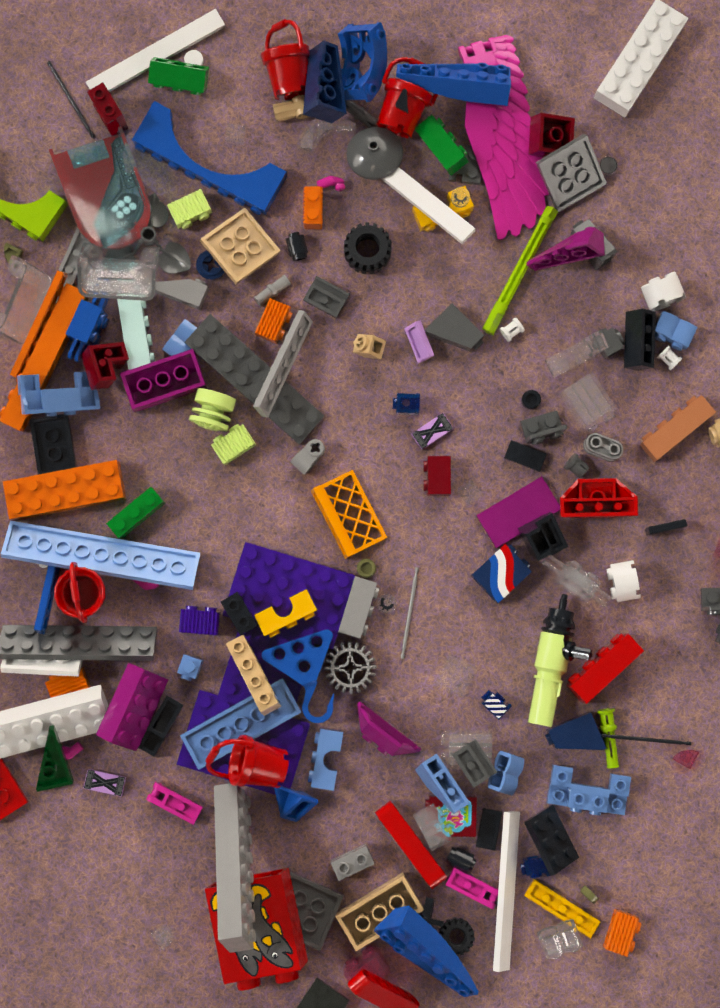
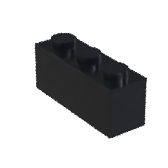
(639, 339)

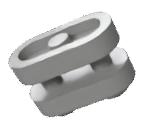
(603, 447)

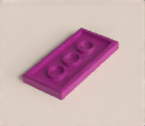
(516, 510)

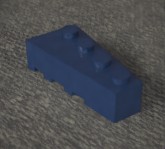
(324, 84)

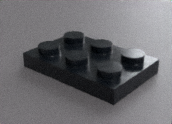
(52, 443)
(551, 840)

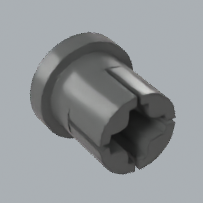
(576, 465)

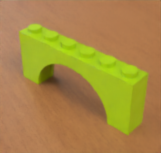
(34, 217)

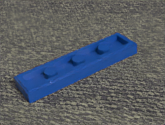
(46, 599)

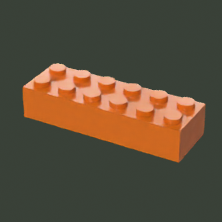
(64, 490)

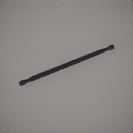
(70, 99)
(645, 739)

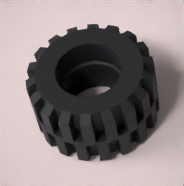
(372, 233)

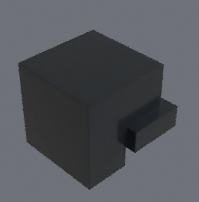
(543, 536)

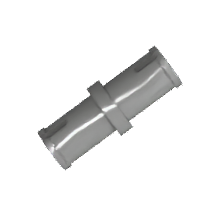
(272, 290)

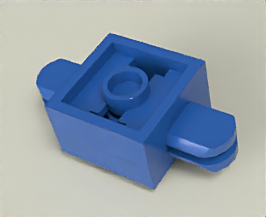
(87, 326)

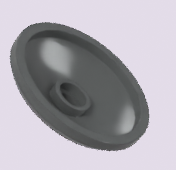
(378, 161)

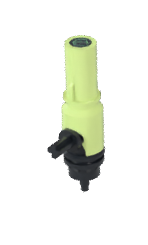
(552, 662)

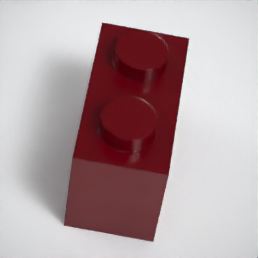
(438, 475)

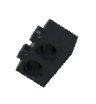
(239, 613)

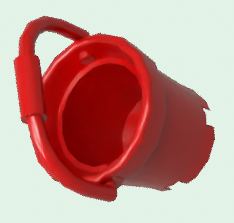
(286, 63)
(417, 98)
(79, 592)
(251, 763)

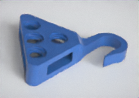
(290, 666)

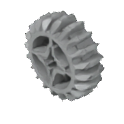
(351, 684)

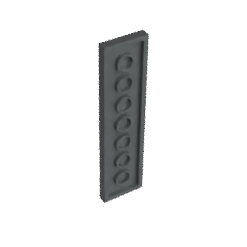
(248, 373)
(78, 643)

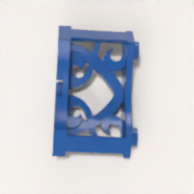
(354, 52)

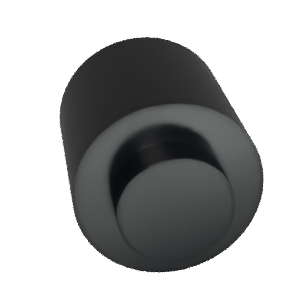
(297, 246)
(461, 859)

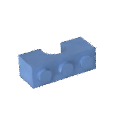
(322, 776)

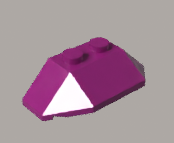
(383, 734)

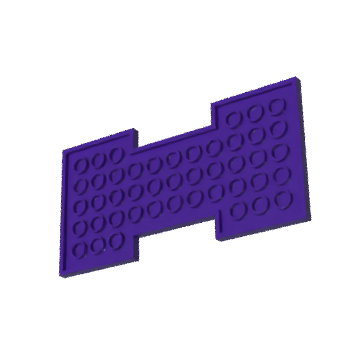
(264, 581)

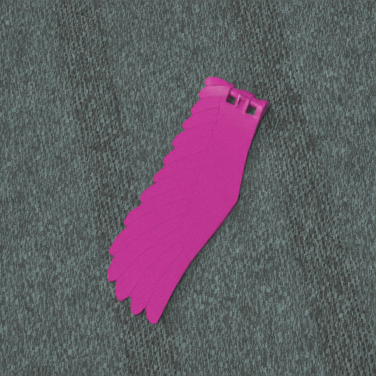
(501, 143)

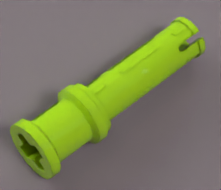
(612, 761)

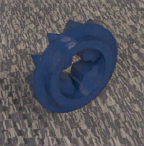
(203, 269)

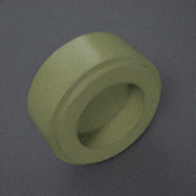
(366, 568)
(589, 894)

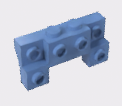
(56, 400)
(588, 797)

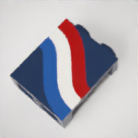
(502, 573)

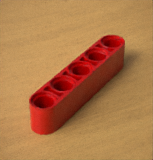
(411, 845)
(380, 991)

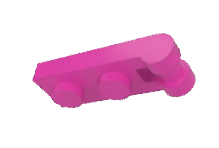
(175, 803)
(472, 887)

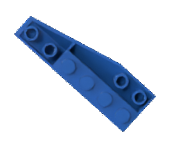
(461, 81)
(426, 948)

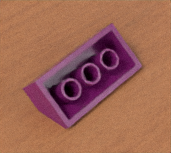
(163, 380)

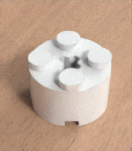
(663, 292)
(624, 581)

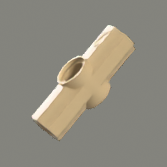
(290, 109)

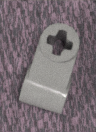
(305, 459)

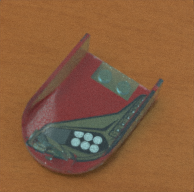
(104, 191)

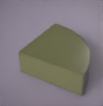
(10, 250)

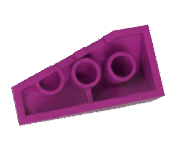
(577, 247)

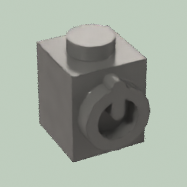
(614, 340)

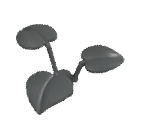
(173, 258)

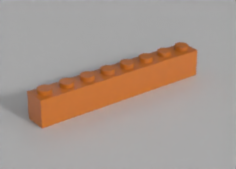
(45, 353)

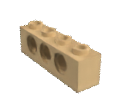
(253, 675)

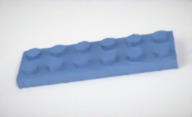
(238, 720)

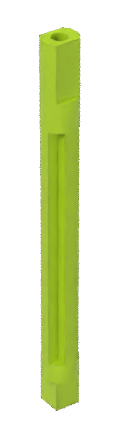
(519, 271)

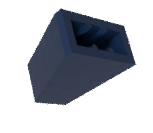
(576, 733)

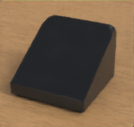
(402, 103)

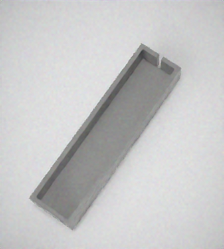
(233, 868)

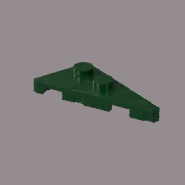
(54, 766)

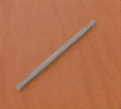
(409, 612)

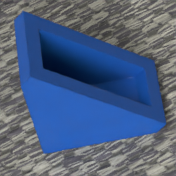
(293, 803)

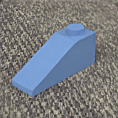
(442, 784)

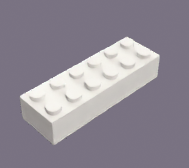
(640, 58)
(71, 714)

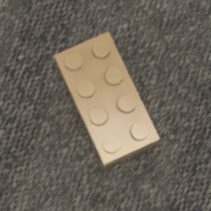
(366, 913)

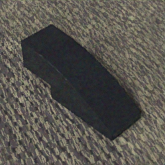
(160, 726)

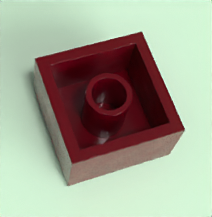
(549, 133)

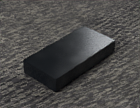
(525, 456)
(666, 527)
(488, 829)

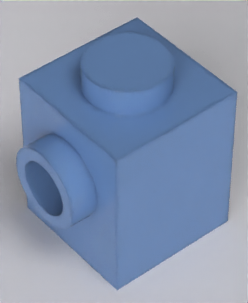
(190, 667)

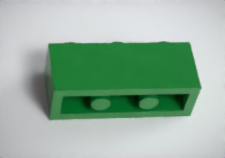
(178, 75)
(442, 144)
(135, 513)

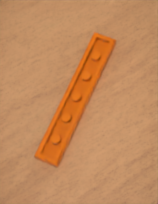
(42, 316)

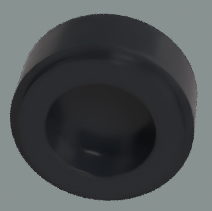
(531, 399)

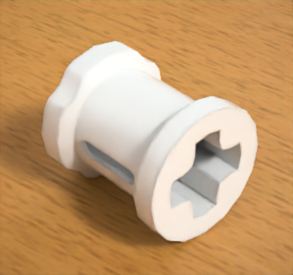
(506, 331)
(669, 357)

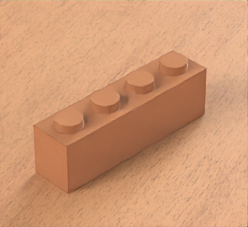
(677, 428)

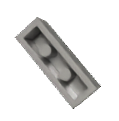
(358, 607)

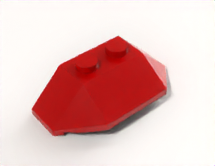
(598, 499)

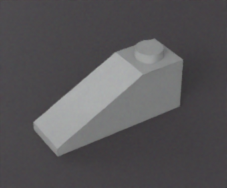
(184, 291)

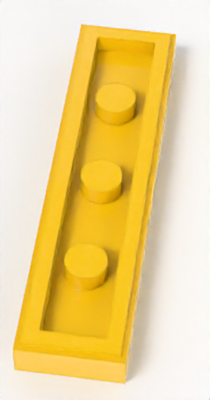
(561, 907)

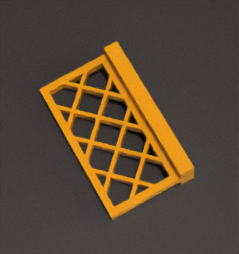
(334, 522)

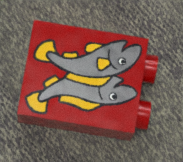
(278, 931)

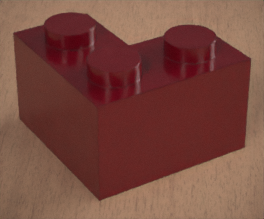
(101, 361)

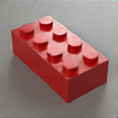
(604, 668)

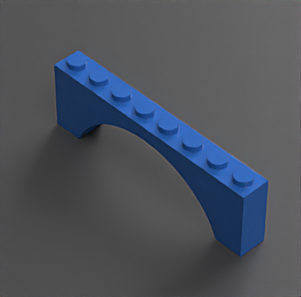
(253, 189)

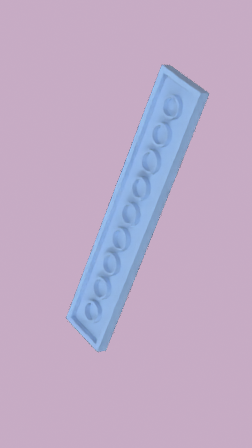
(101, 554)

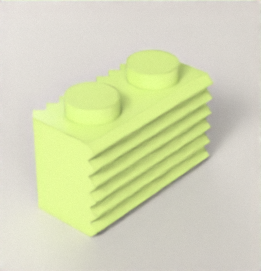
(190, 209)
(233, 444)

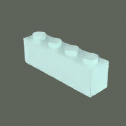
(135, 333)

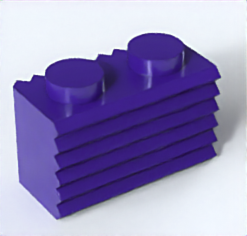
(198, 621)

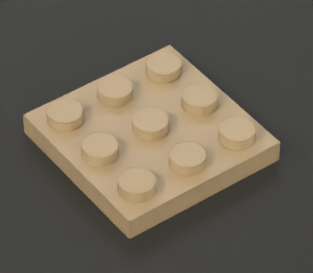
(240, 246)

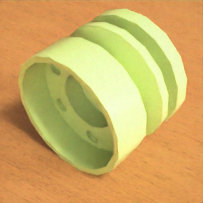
(212, 409)

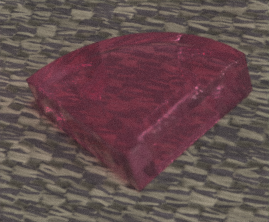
(686, 757)

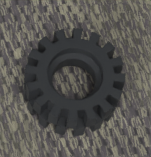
(465, 927)

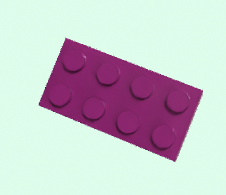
(132, 707)

